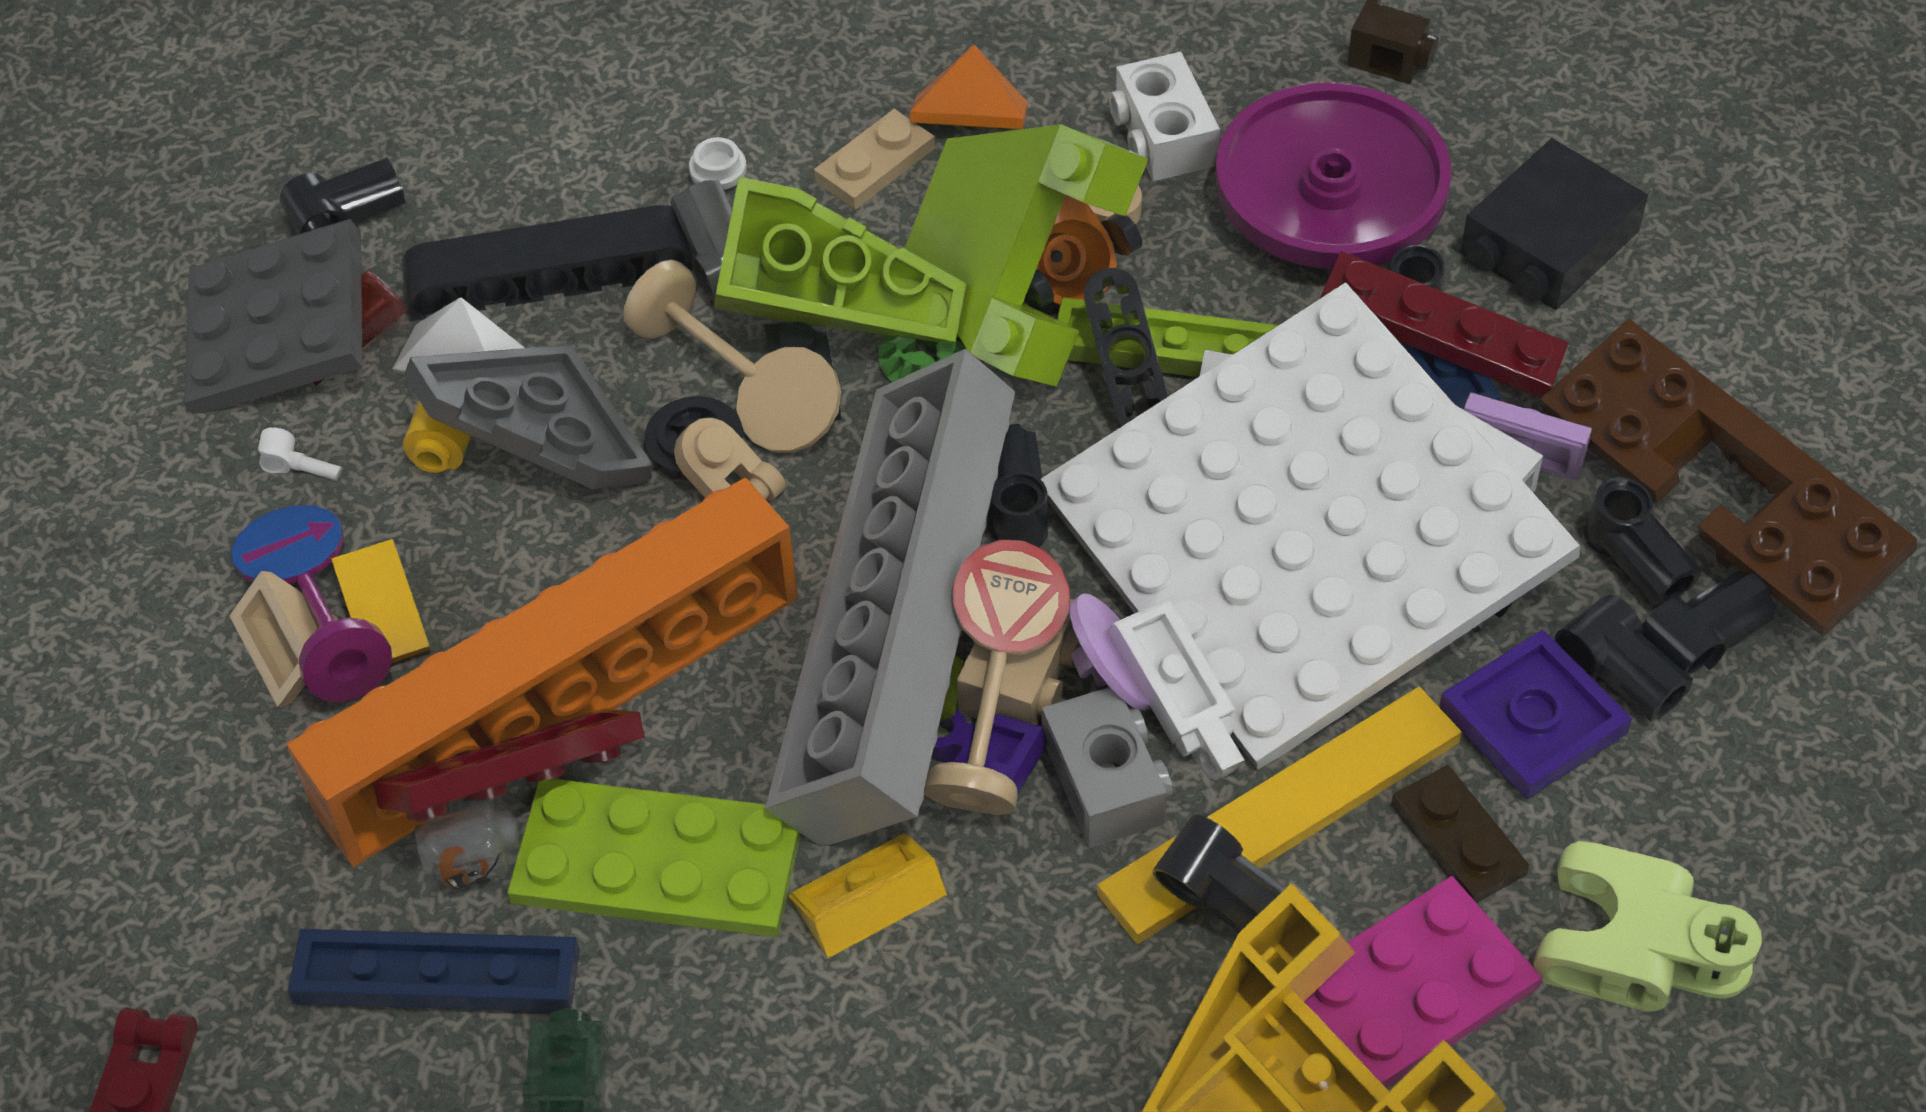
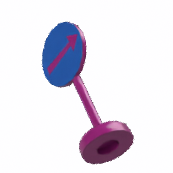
(294, 543)

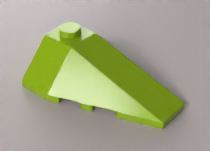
(813, 266)

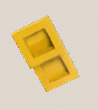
(380, 593)

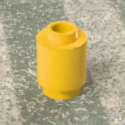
(434, 444)

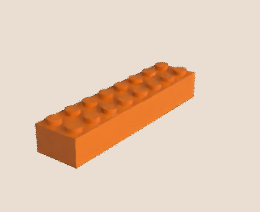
(554, 659)

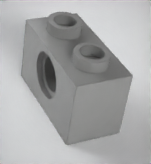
(1106, 800)

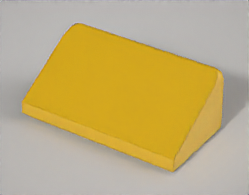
(868, 894)

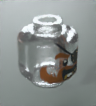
(467, 843)

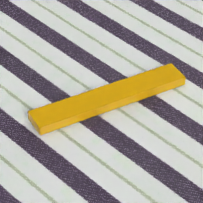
(1296, 802)

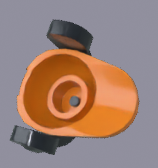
(1081, 248)

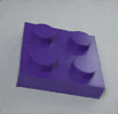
(1535, 713)

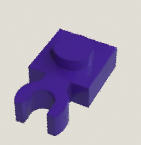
(1011, 749)

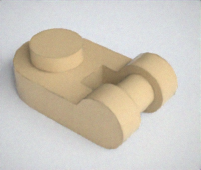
(712, 450)

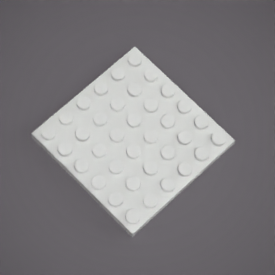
(1310, 520)

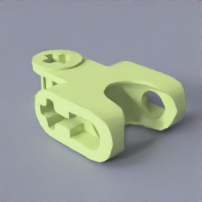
(1654, 936)

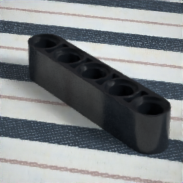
(542, 260)

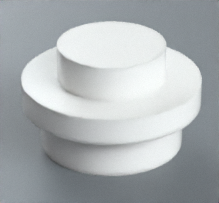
(719, 160)

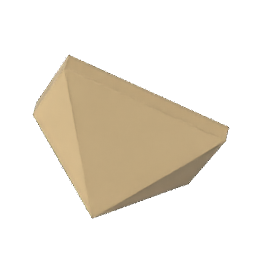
(274, 627)

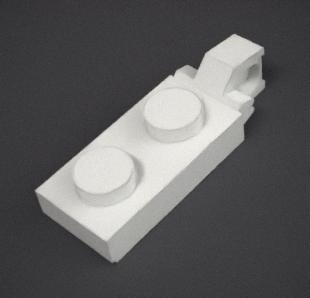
(1179, 686)

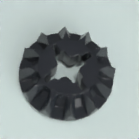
(675, 417)

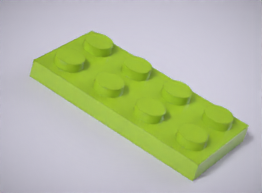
(655, 857)

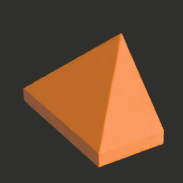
(971, 95)

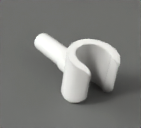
(279, 456)

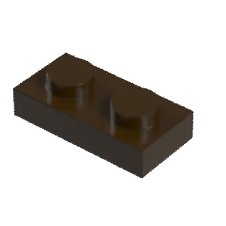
(1459, 833)

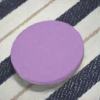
(1098, 651)

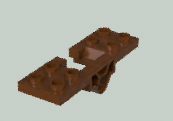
(1654, 412)

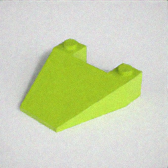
(990, 224)

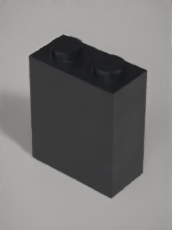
(1553, 224)

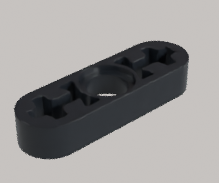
(1100, 318)

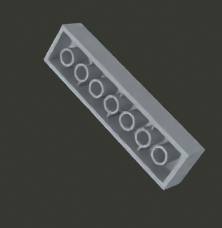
(886, 615)

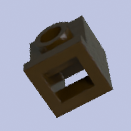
(1391, 42)

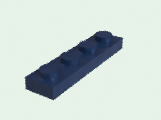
(434, 970)

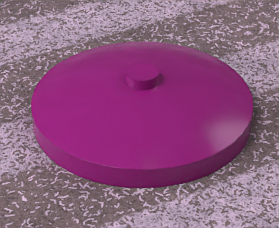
(1332, 174)

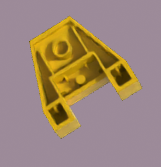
(1268, 1052)

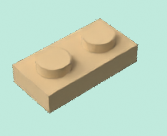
(874, 159)

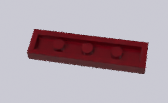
(1453, 327)
(487, 770)

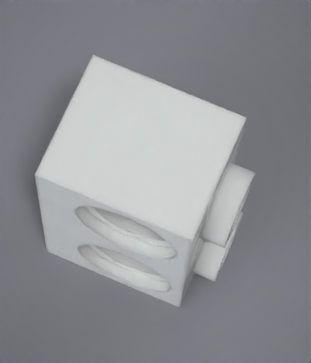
(1165, 116)

